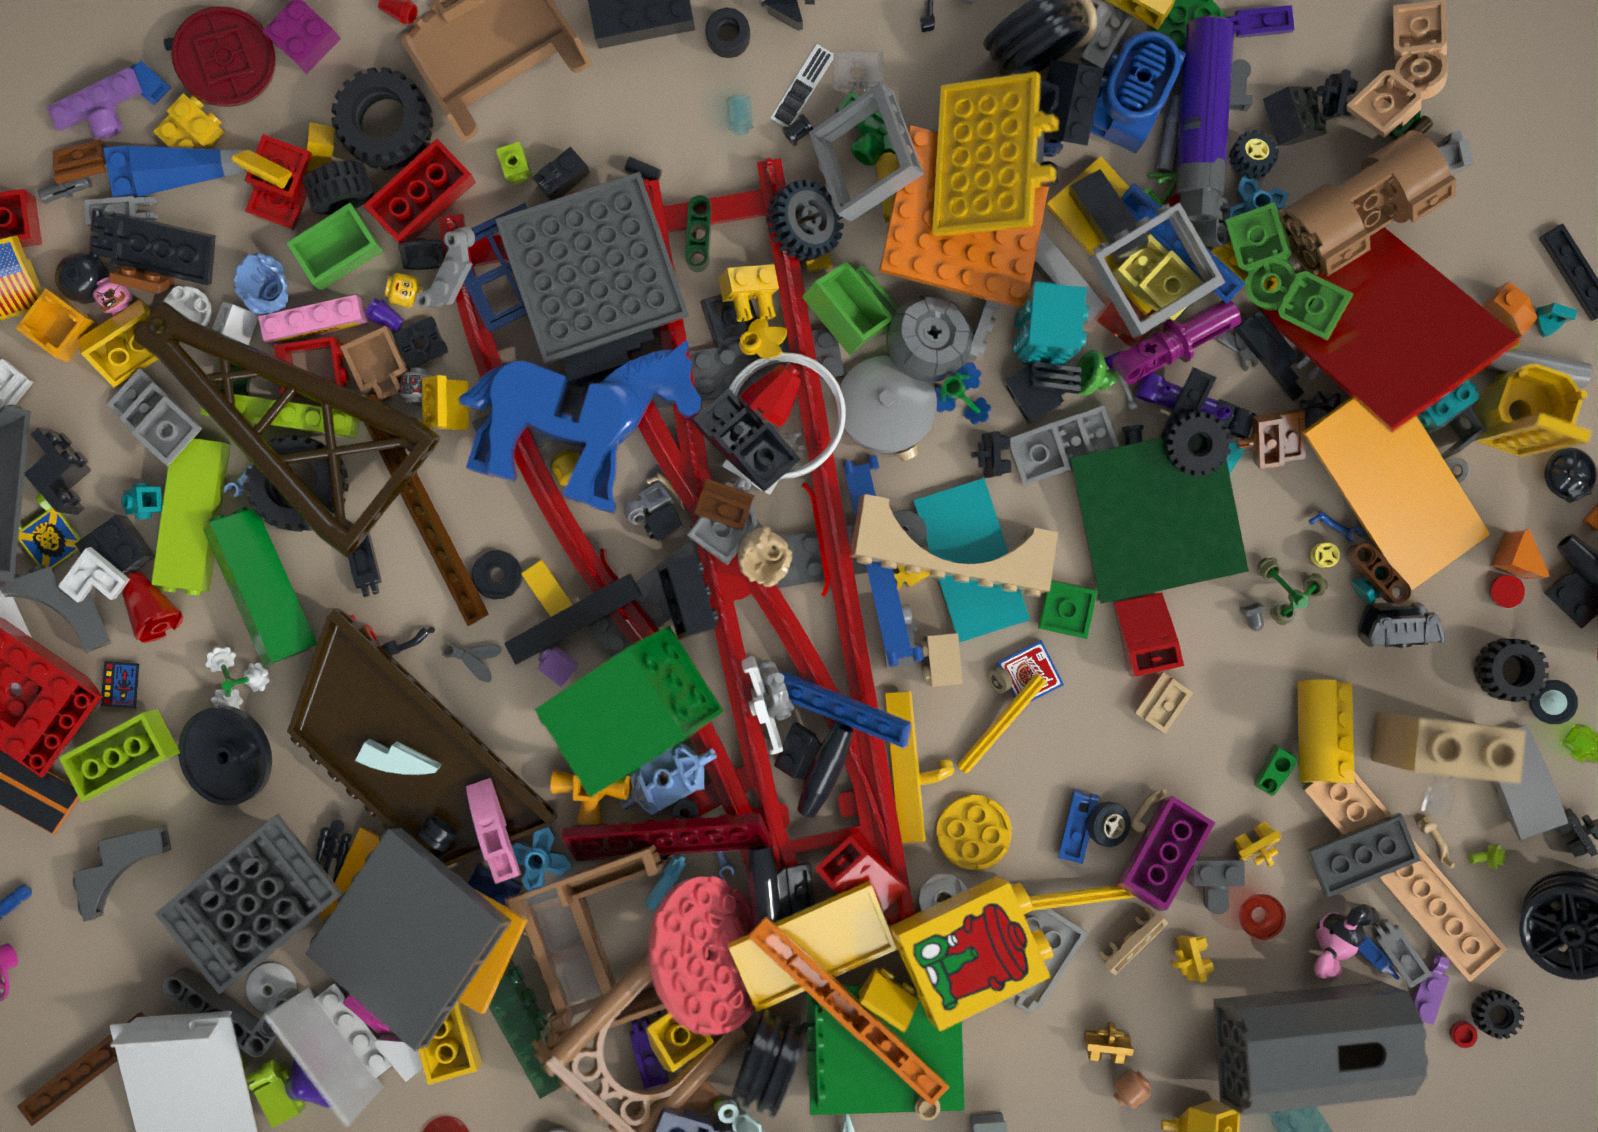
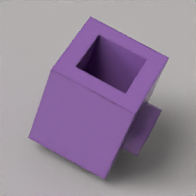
(557, 665)

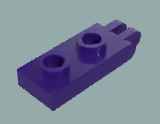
(1263, 21)
(648, 1064)

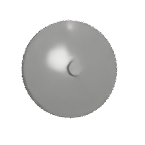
(886, 406)

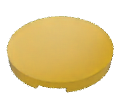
(974, 832)

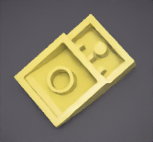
(1156, 276)

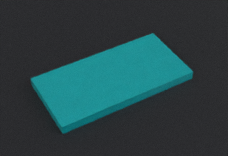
(967, 531)

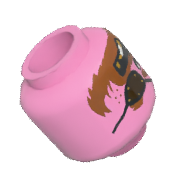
(112, 297)

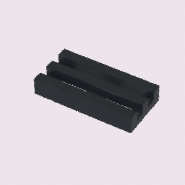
(1075, 379)

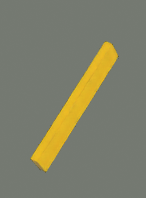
(906, 772)

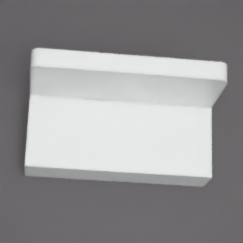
(235, 322)

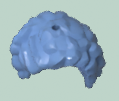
(261, 284)

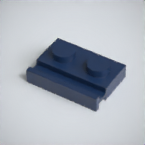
(483, 882)

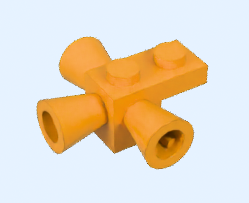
(589, 808)

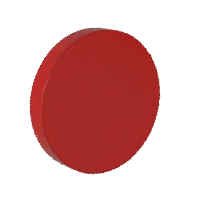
(1507, 591)

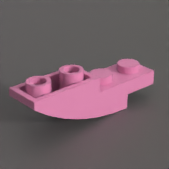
(491, 830)

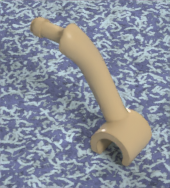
(667, 485)
(1136, 825)
(1427, 826)

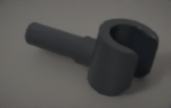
(928, 22)

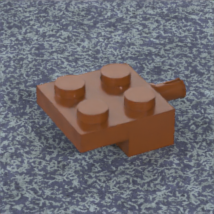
(1276, 438)

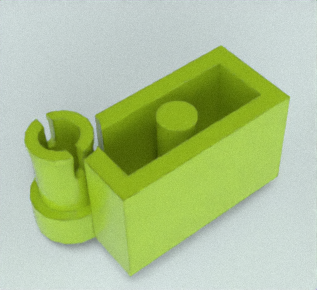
(272, 1092)

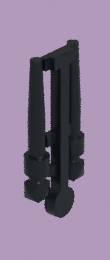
(336, 827)

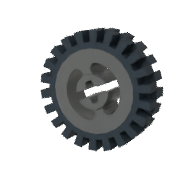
(799, 202)

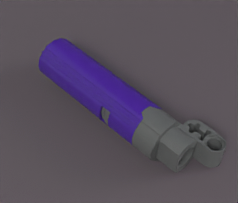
(1205, 126)

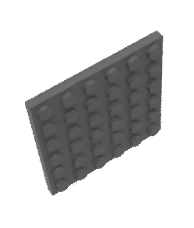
(592, 267)

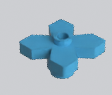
(1253, 197)
(552, 861)

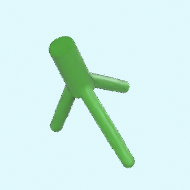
(1164, 177)

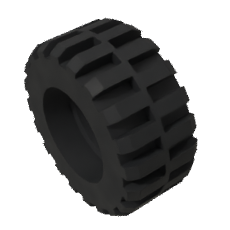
(364, 92)
(266, 497)

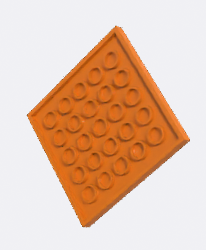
(976, 264)

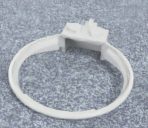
(743, 482)

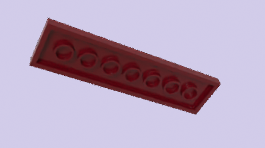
(668, 836)

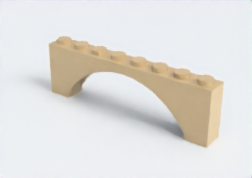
(882, 540)

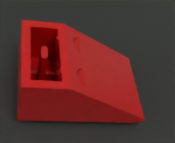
(1147, 635)
(857, 863)

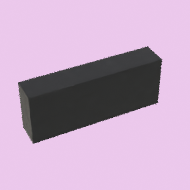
(1106, 213)

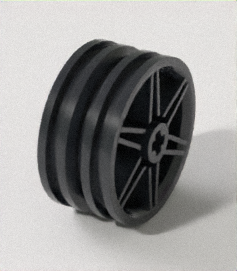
(1035, 35)
(1543, 945)
(769, 1062)

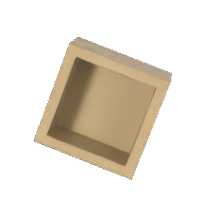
(942, 660)

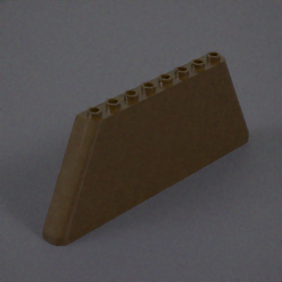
(365, 694)

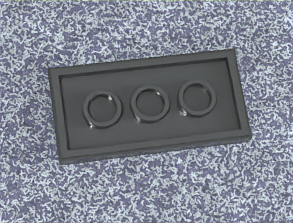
(1363, 855)

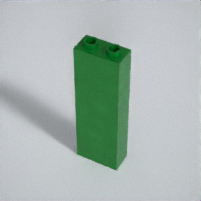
(259, 586)

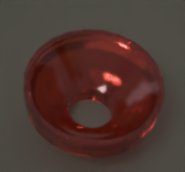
(1272, 923)

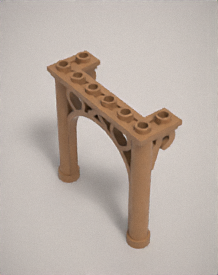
(567, 1046)

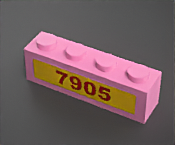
(313, 320)

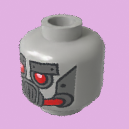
(412, 386)

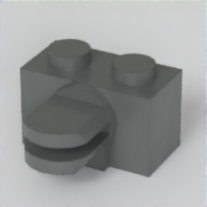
(1216, 876)

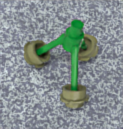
(1284, 612)

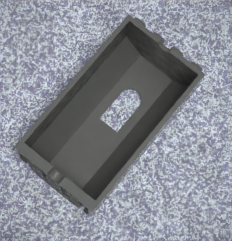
(1284, 1045)

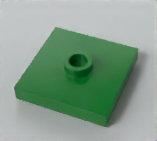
(1067, 609)

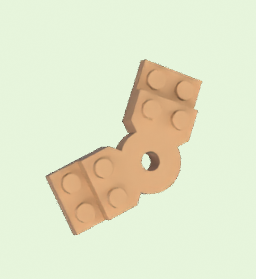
(1418, 47)

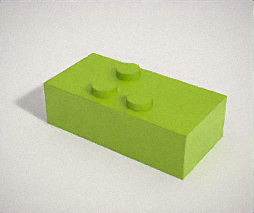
(119, 755)

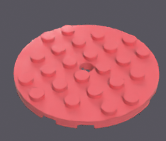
(689, 921)

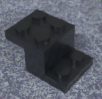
(58, 471)

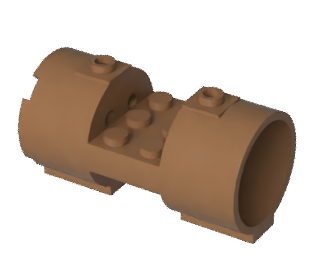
(1394, 185)

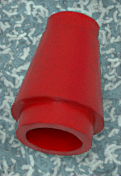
(400, 10)

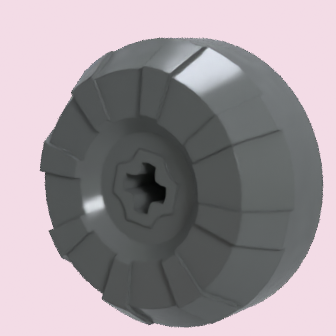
(929, 338)

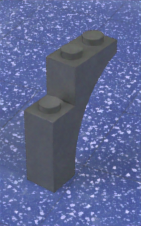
(82, 616)
(117, 856)

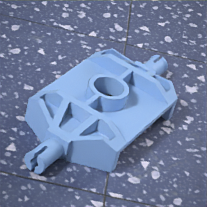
(684, 773)

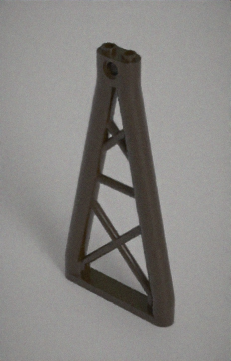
(220, 405)

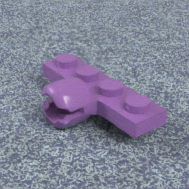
(97, 105)

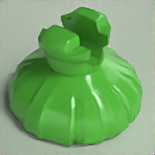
(1094, 373)

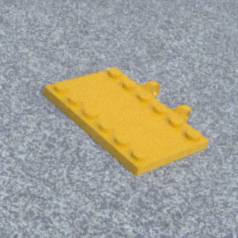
(989, 154)

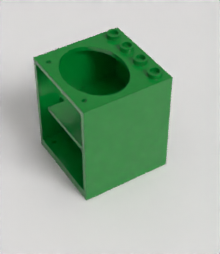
(629, 710)

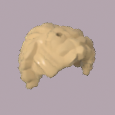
(764, 556)

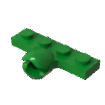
(873, 138)

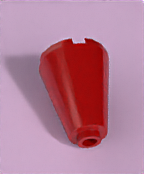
(149, 609)

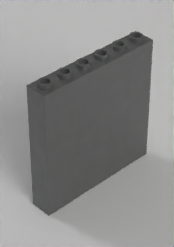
(407, 938)

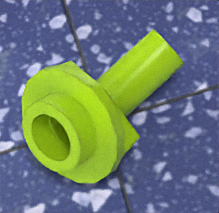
(1494, 856)

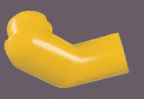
(939, 774)

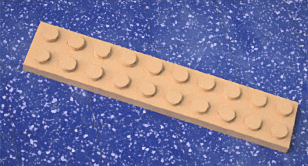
(1417, 887)

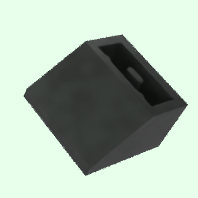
(1295, 115)

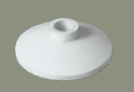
(272, 975)

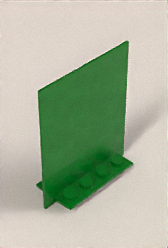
(855, 1080)

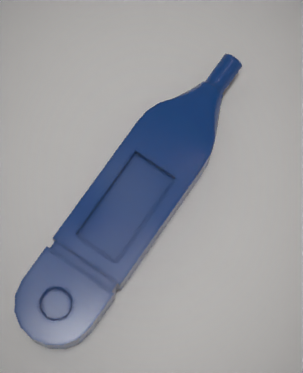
(1377, 957)

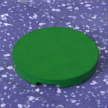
(1183, 12)

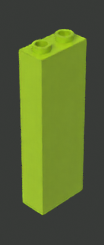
(190, 499)

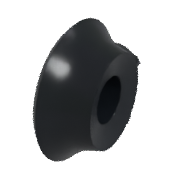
(1570, 474)

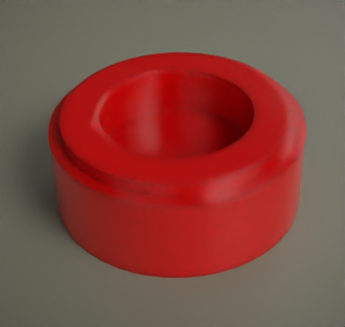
(1463, 1034)

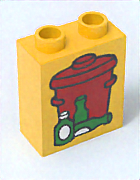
(972, 951)

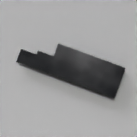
(1271, 351)
(604, 358)

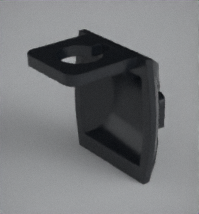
(421, 254)

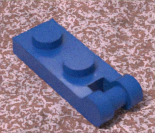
(1075, 833)

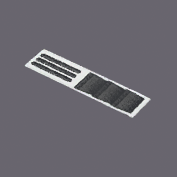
(802, 86)

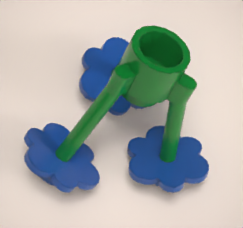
(955, 388)

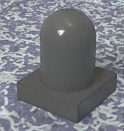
(1254, 615)

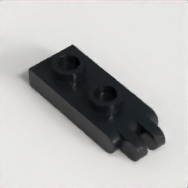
(365, 567)

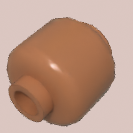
(1132, 1089)

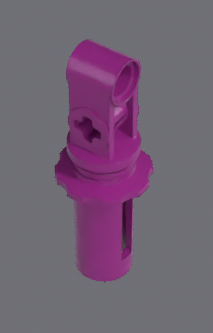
(1176, 341)

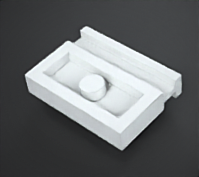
(12, 384)

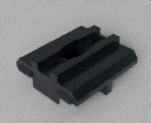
(423, 329)

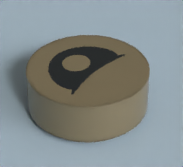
(1000, 680)

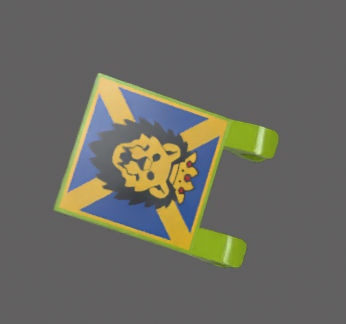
(49, 537)

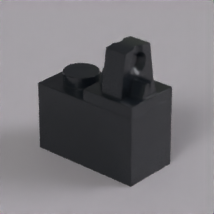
(561, 174)
(1031, 402)

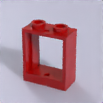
(285, 352)

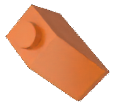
(1512, 308)

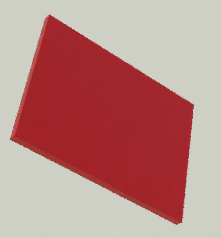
(1403, 333)

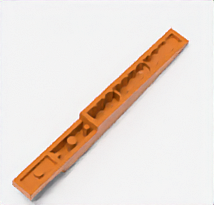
(848, 1010)

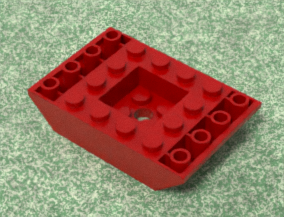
(51, 705)

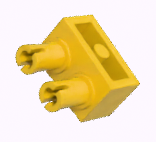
(750, 283)

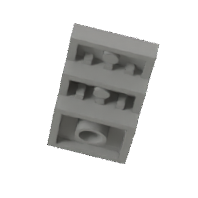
(154, 416)
(1048, 448)
(1534, 803)

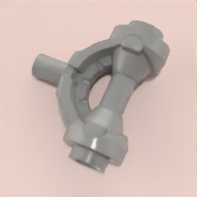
(773, 680)

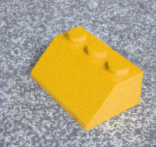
(113, 347)
(452, 1049)

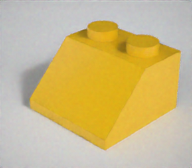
(889, 998)
(674, 1043)

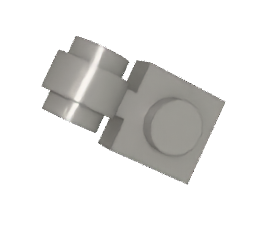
(652, 498)

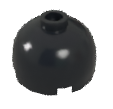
(78, 276)

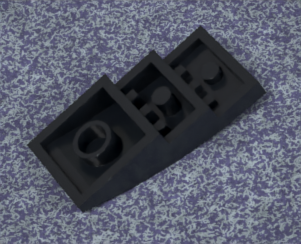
(746, 440)

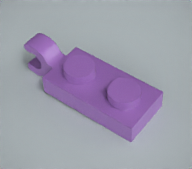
(1430, 992)

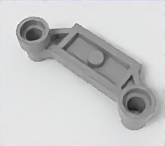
(452, 271)

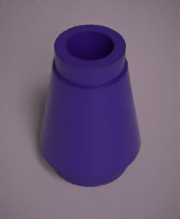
(384, 315)

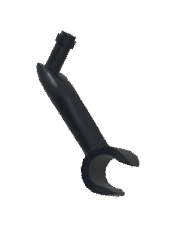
(392, 648)

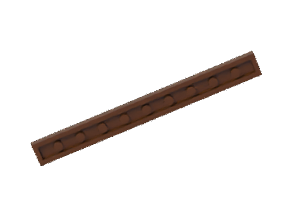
(433, 533)

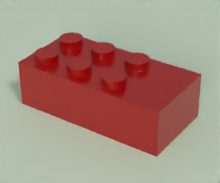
(420, 193)
(20, 217)

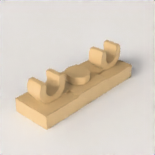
(1134, 942)

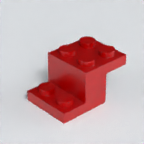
(271, 202)

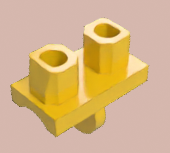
(1267, 838)
(1190, 960)

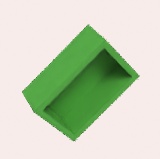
(335, 246)
(847, 307)

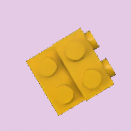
(189, 125)

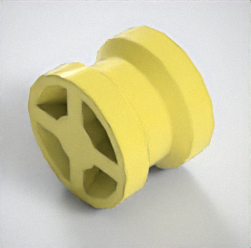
(1329, 553)

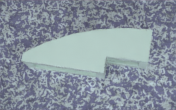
(397, 759)

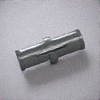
(65, 189)

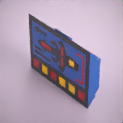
(120, 684)

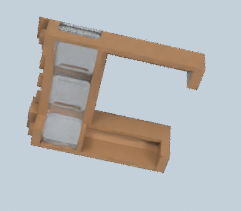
(569, 944)

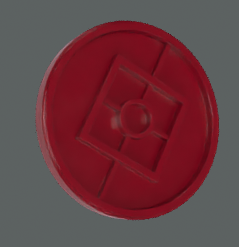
(223, 56)

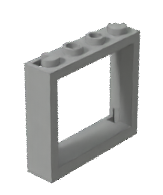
(876, 98)
(1195, 249)

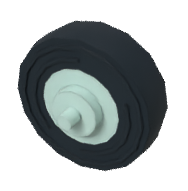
(1555, 702)

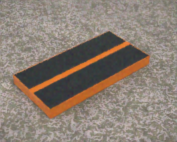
(36, 799)

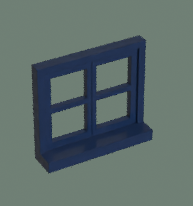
(473, 283)

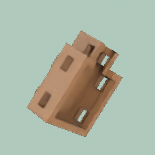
(376, 363)

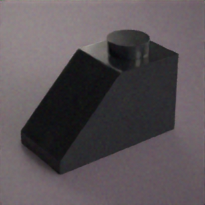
(785, 11)

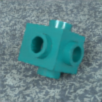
(142, 501)

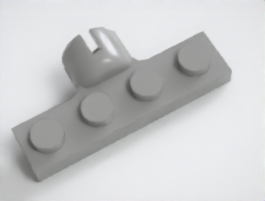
(1110, 28)

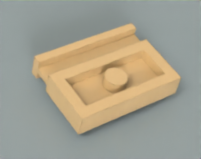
(1163, 702)

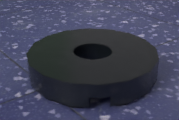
(482, 575)

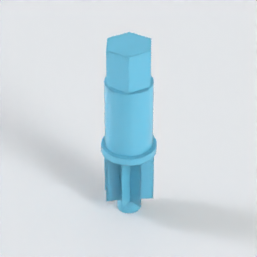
(666, 881)

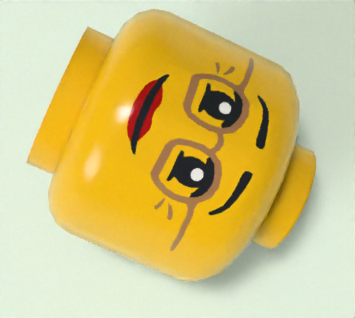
(402, 290)

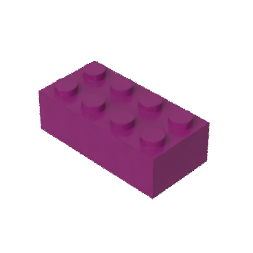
(1165, 853)

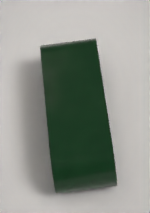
(696, 222)

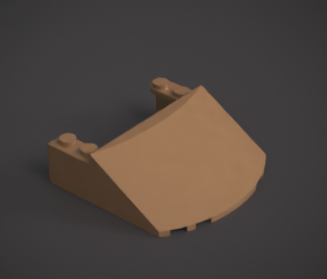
(482, 44)

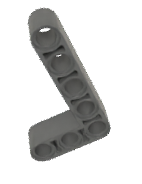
(252, 1027)

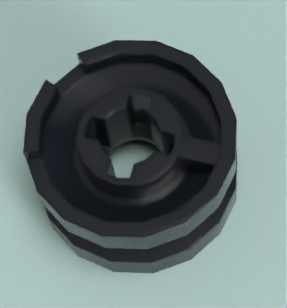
(437, 833)

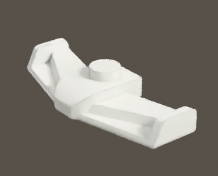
(760, 704)

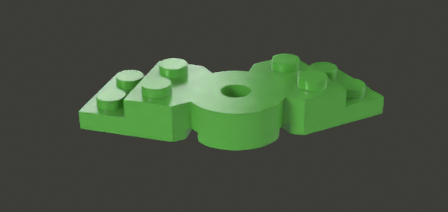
(1299, 297)

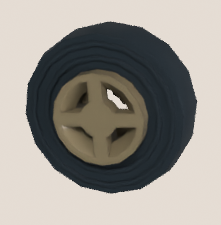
(1117, 820)

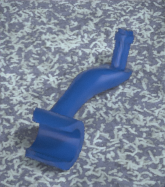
(1336, 526)

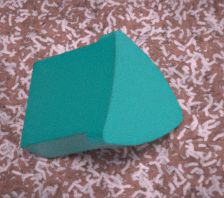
(1553, 317)
(1364, 590)

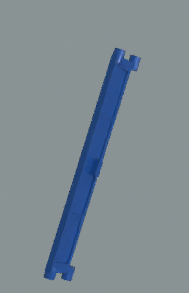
(882, 579)

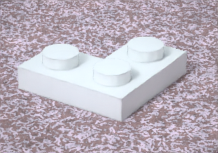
(91, 571)

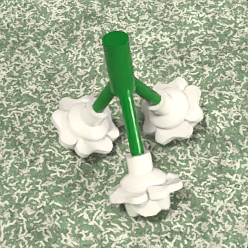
(255, 676)

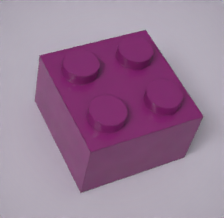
(301, 34)

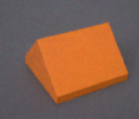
(1520, 555)

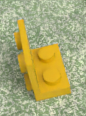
(442, 405)

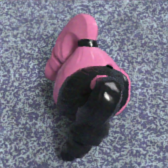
(1346, 938)

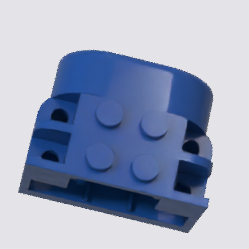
(1125, 104)

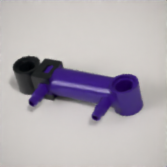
(1157, 390)

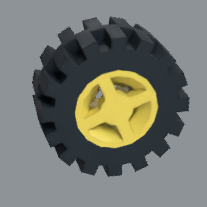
(1253, 145)

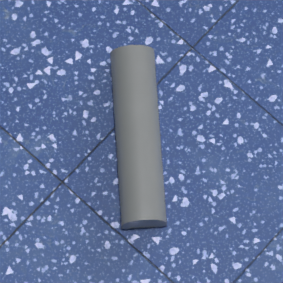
(1512, 359)

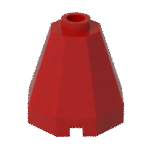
(775, 394)

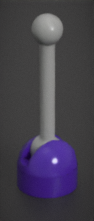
(1132, 405)

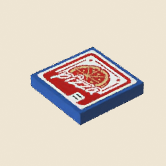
(1026, 664)

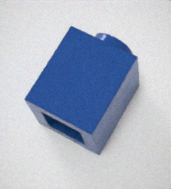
(151, 84)

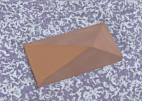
(701, 1099)

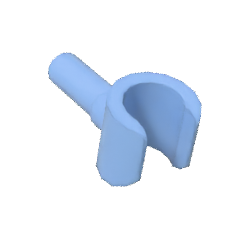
(238, 484)
(724, 864)

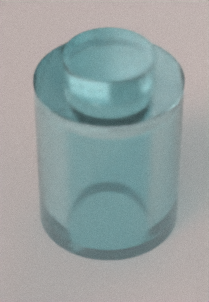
(739, 114)

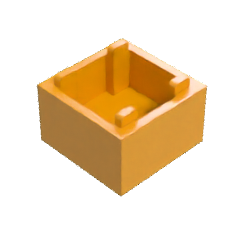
(56, 325)

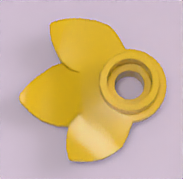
(765, 339)

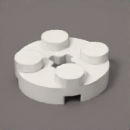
(938, 883)

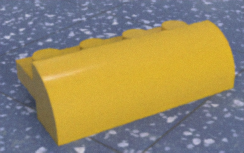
(1325, 731)

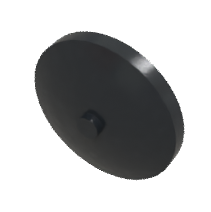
(225, 755)

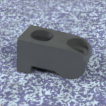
(1238, 99)

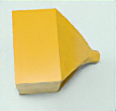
(1205, 1117)

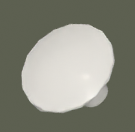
(190, 303)

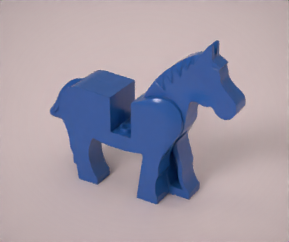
(611, 412)

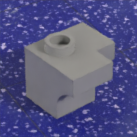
(1456, 152)

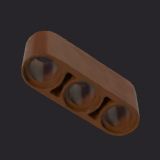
(1367, 570)

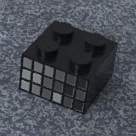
(119, 544)

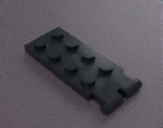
(153, 246)

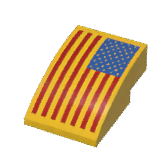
(17, 280)

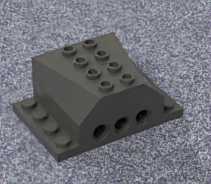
(249, 904)

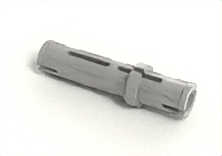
(1171, 136)

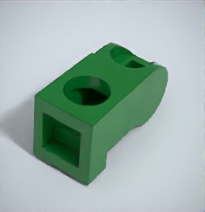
(1275, 770)

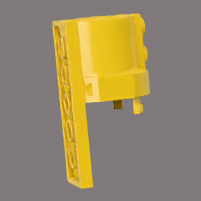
(1547, 409)

